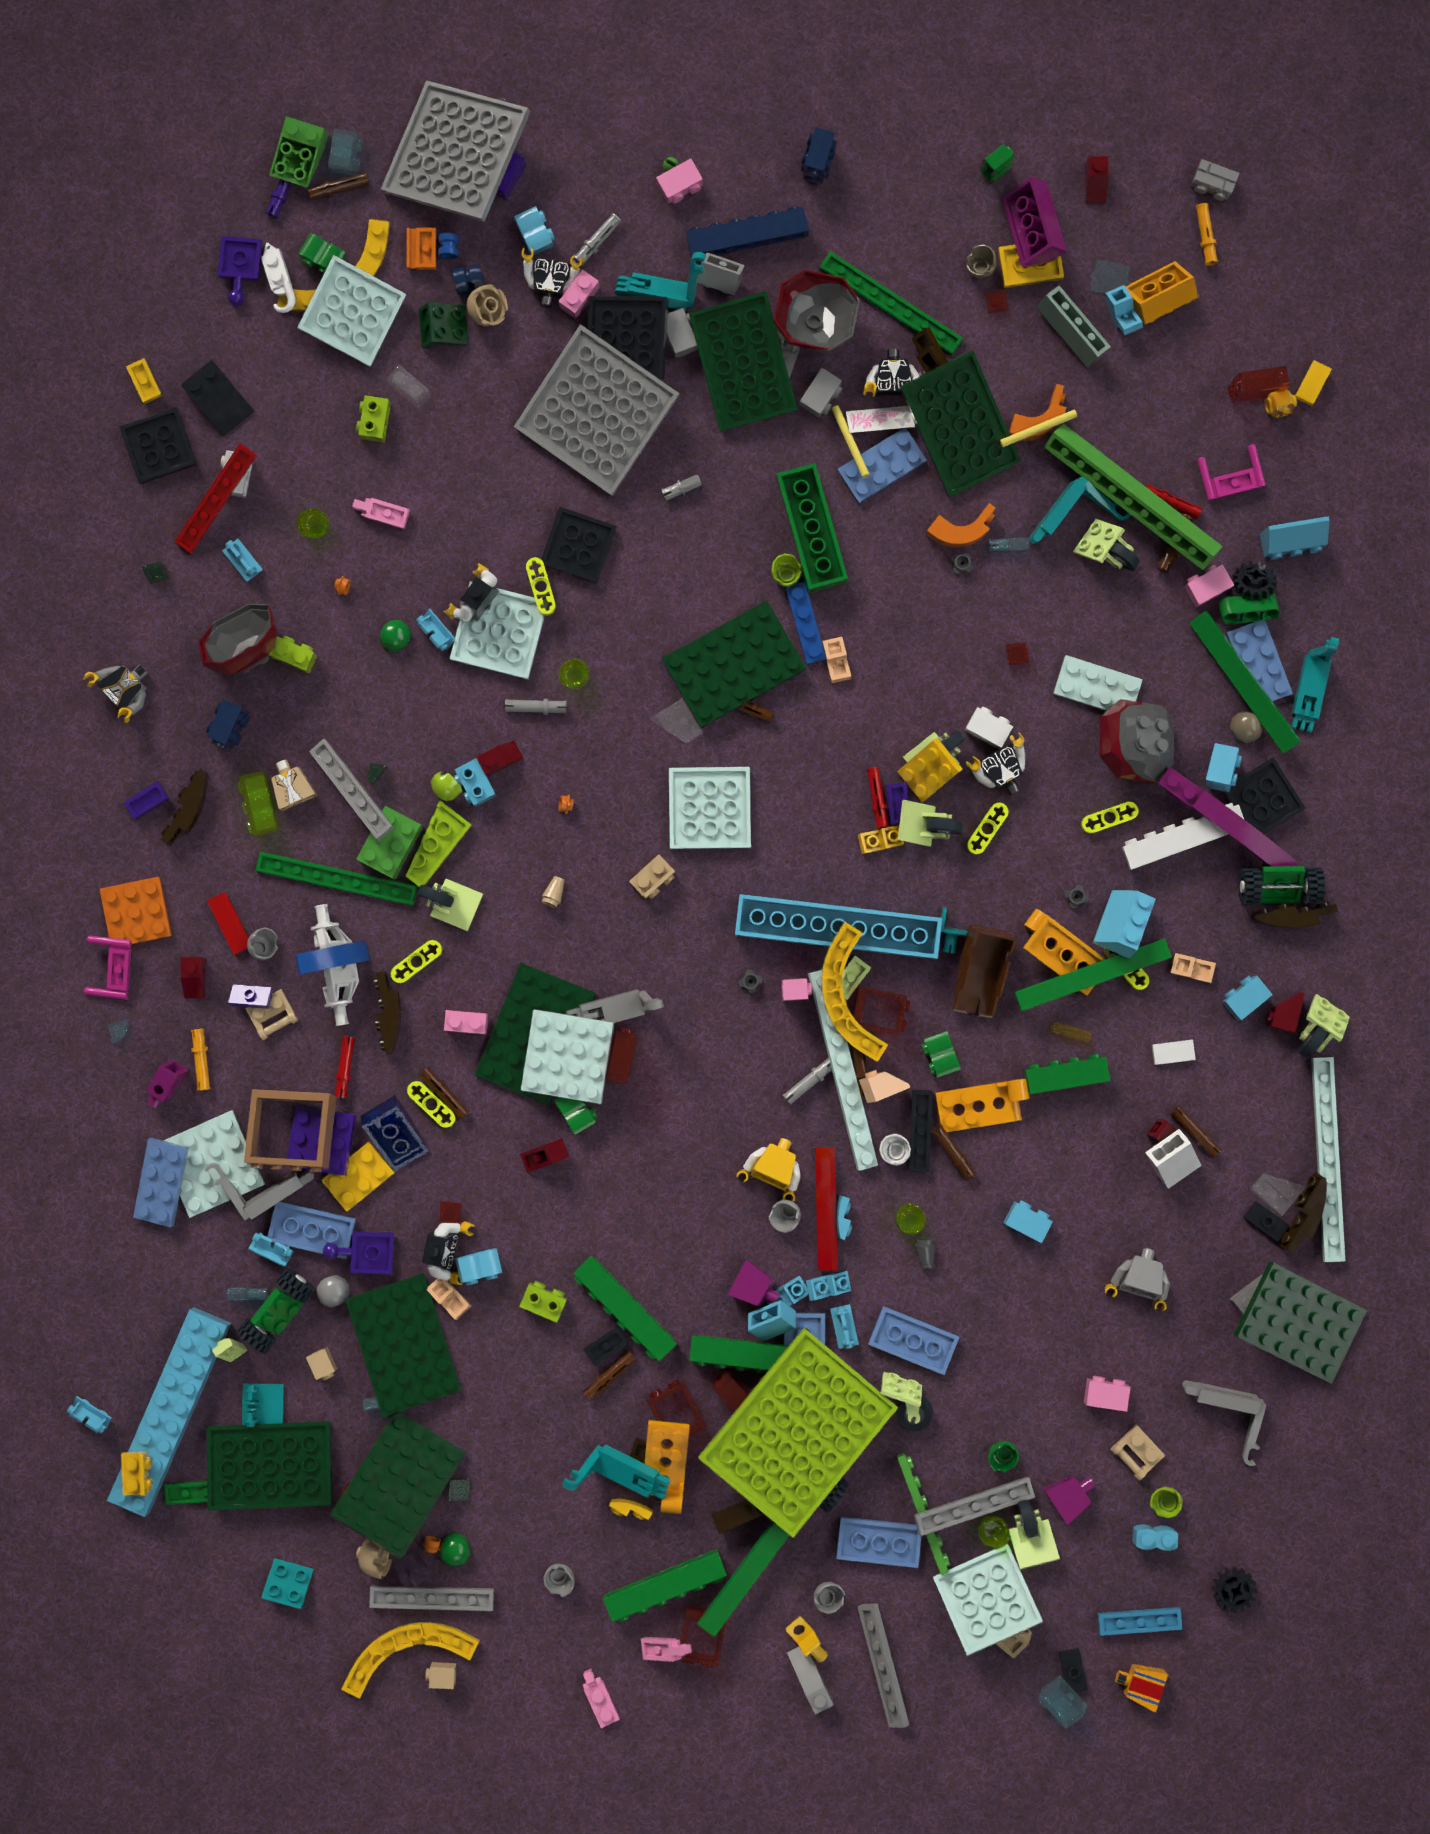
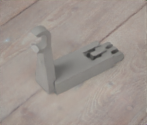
(618, 1007)
(266, 1198)
(1232, 1400)

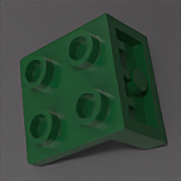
(442, 324)

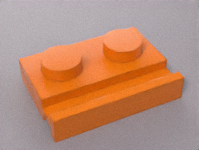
(422, 249)

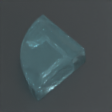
(118, 1030)

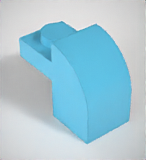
(1122, 311)

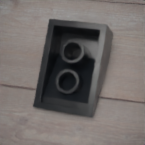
(217, 397)

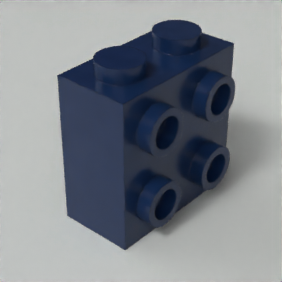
(818, 156)
(227, 725)

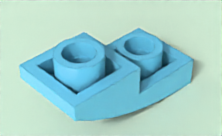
(843, 1225)
(828, 1285)
(792, 1291)

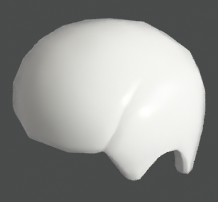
(895, 1149)

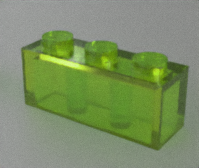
(258, 804)

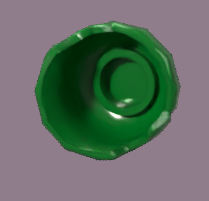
(395, 635)
(1003, 1456)
(454, 1549)

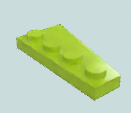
(440, 839)

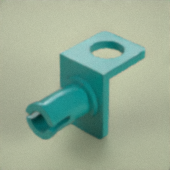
(951, 934)

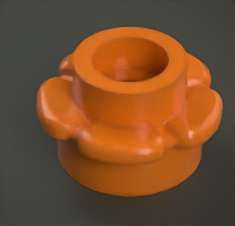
(342, 585)
(565, 804)
(431, 1544)

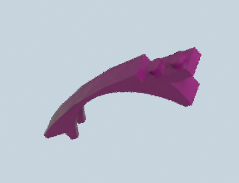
(1222, 816)

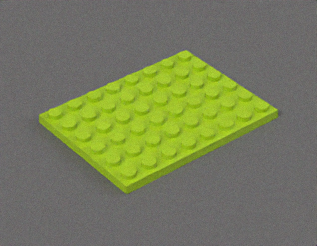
(798, 1432)

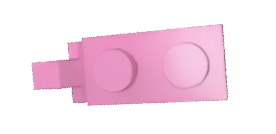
(383, 512)
(663, 1649)
(600, 1699)

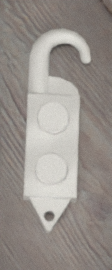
(278, 276)

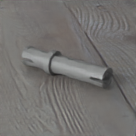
(591, 245)
(536, 706)
(808, 1081)

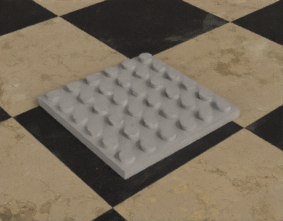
(455, 150)
(596, 410)

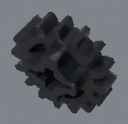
(1254, 580)
(1237, 1582)

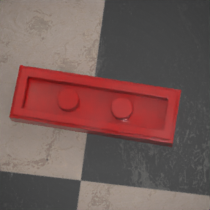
(229, 922)

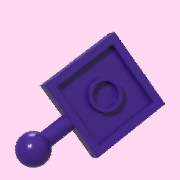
(239, 261)
(369, 1252)

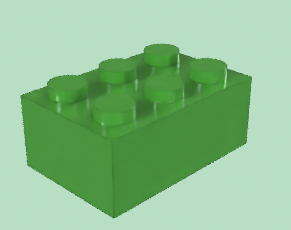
(392, 850)

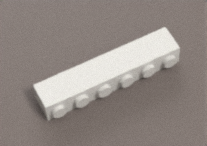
(1173, 840)

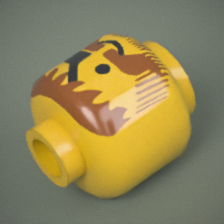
(1280, 403)

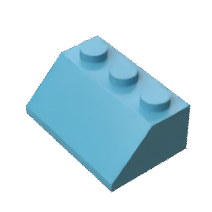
(1295, 537)
(1124, 922)

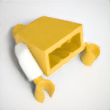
(774, 1166)

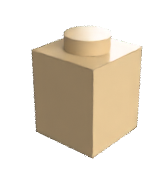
(322, 1364)
(441, 1675)

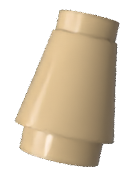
(553, 893)

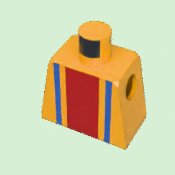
(1143, 1685)

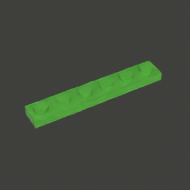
(920, 1504)

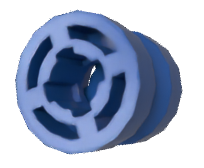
(448, 246)

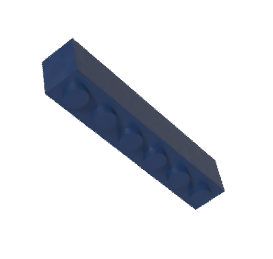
(748, 233)

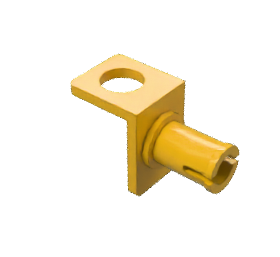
(807, 1640)

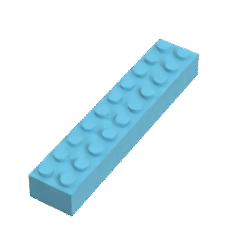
(820, 923)
(173, 1403)

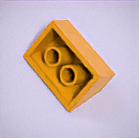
(1162, 292)

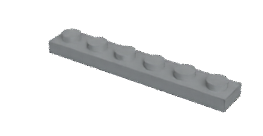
(351, 789)
(974, 1506)
(431, 1598)
(883, 1666)

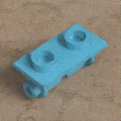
(242, 559)
(441, 635)
(273, 1251)
(844, 1326)
(97, 1419)

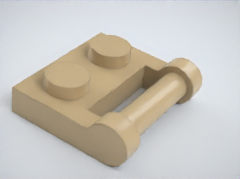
(277, 1005)
(1143, 1448)

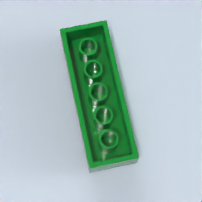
(811, 528)

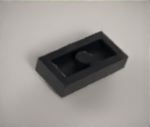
(1266, 1221)
(606, 1345)
(1073, 1669)

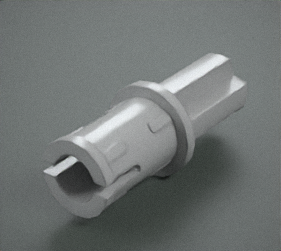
(682, 487)

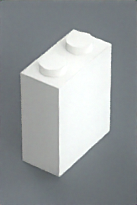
(1173, 1158)

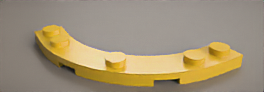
(369, 262)
(834, 996)
(404, 1637)

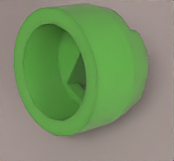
(666, 167)

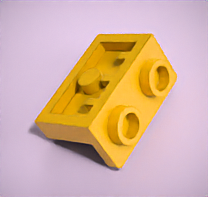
(136, 1473)

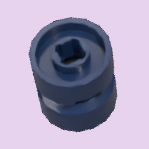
(467, 278)

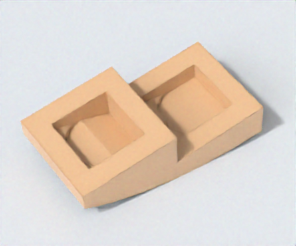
(836, 660)
(1193, 968)
(449, 1297)

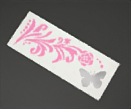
(879, 419)

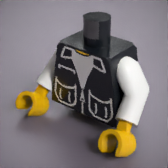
(549, 277)
(889, 375)
(476, 597)
(1001, 767)
(441, 1248)

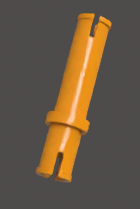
(1208, 242)
(200, 1058)

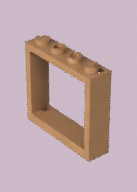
(325, 1135)

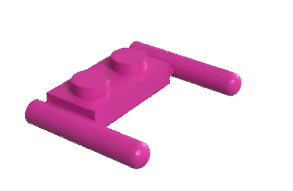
(1234, 482)
(118, 968)

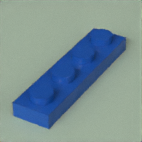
(805, 623)

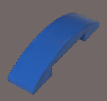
(332, 957)

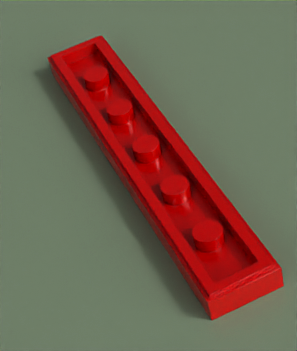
(216, 498)
(826, 1208)

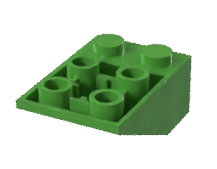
(298, 152)

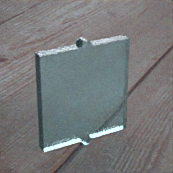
(1108, 276)

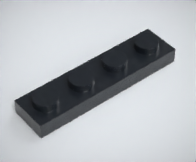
(920, 1130)

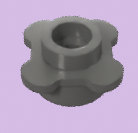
(962, 558)
(1070, 894)
(745, 981)

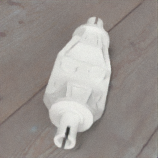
(335, 977)

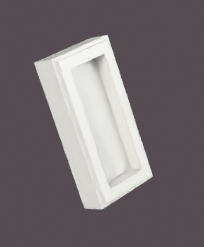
(1173, 1052)

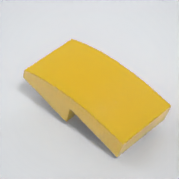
(1313, 383)
(879, 839)
(623, 1506)

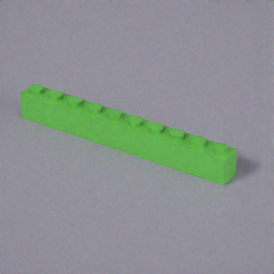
(1133, 496)

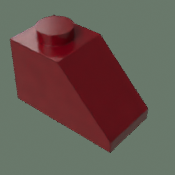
(1096, 179)
(499, 757)
(193, 976)
(1286, 1013)
(1161, 1130)
(544, 1155)

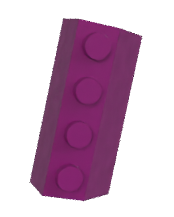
(1034, 223)

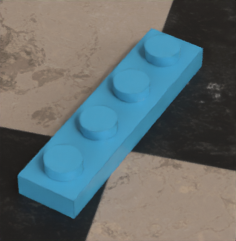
(1140, 1621)

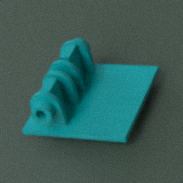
(262, 1404)
(287, 1583)

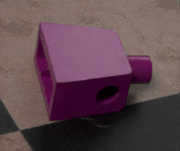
(165, 1082)
(754, 1285)
(1070, 1496)

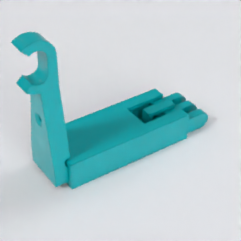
(678, 293)
(1066, 502)
(1312, 685)
(622, 1470)

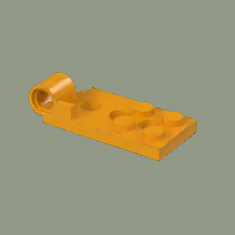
(1045, 927)
(1009, 1091)
(677, 1453)

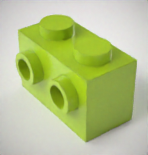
(373, 419)
(291, 654)
(543, 1301)

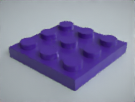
(305, 1138)

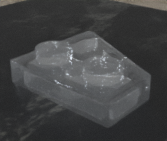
(678, 721)
(1276, 1192)

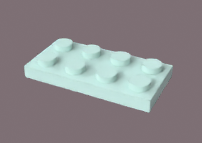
(1094, 684)

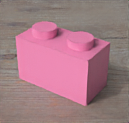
(679, 182)
(578, 294)
(1208, 585)
(795, 989)
(466, 1022)
(1107, 1394)

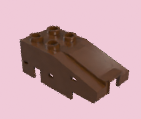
(982, 970)

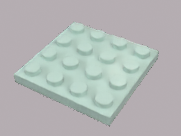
(351, 311)
(503, 636)
(709, 807)
(567, 1056)
(220, 1143)
(987, 1599)

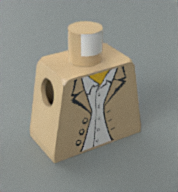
(291, 786)

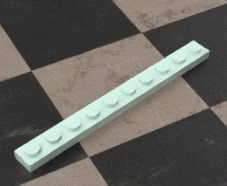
(845, 1082)
(1328, 1157)

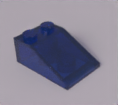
(393, 1133)

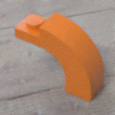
(1021, 422)
(961, 536)

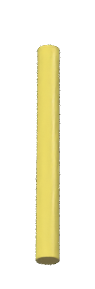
(1038, 428)
(850, 441)

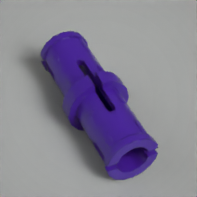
(278, 198)

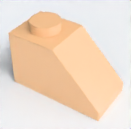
(881, 1085)

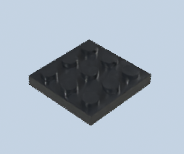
(158, 445)
(578, 545)
(1265, 797)

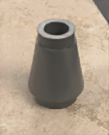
(926, 1249)

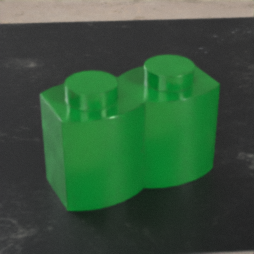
(997, 163)
(319, 253)
(941, 1054)
(576, 1113)

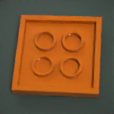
(136, 911)

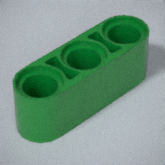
(1242, 610)

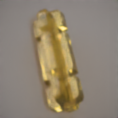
(1071, 1032)

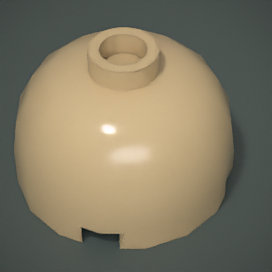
(487, 305)
(373, 1559)

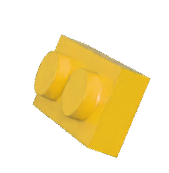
(144, 381)

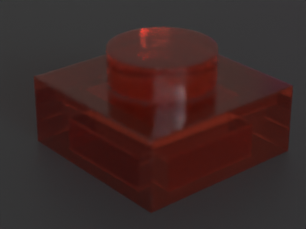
(996, 301)
(1017, 653)
(450, 1212)

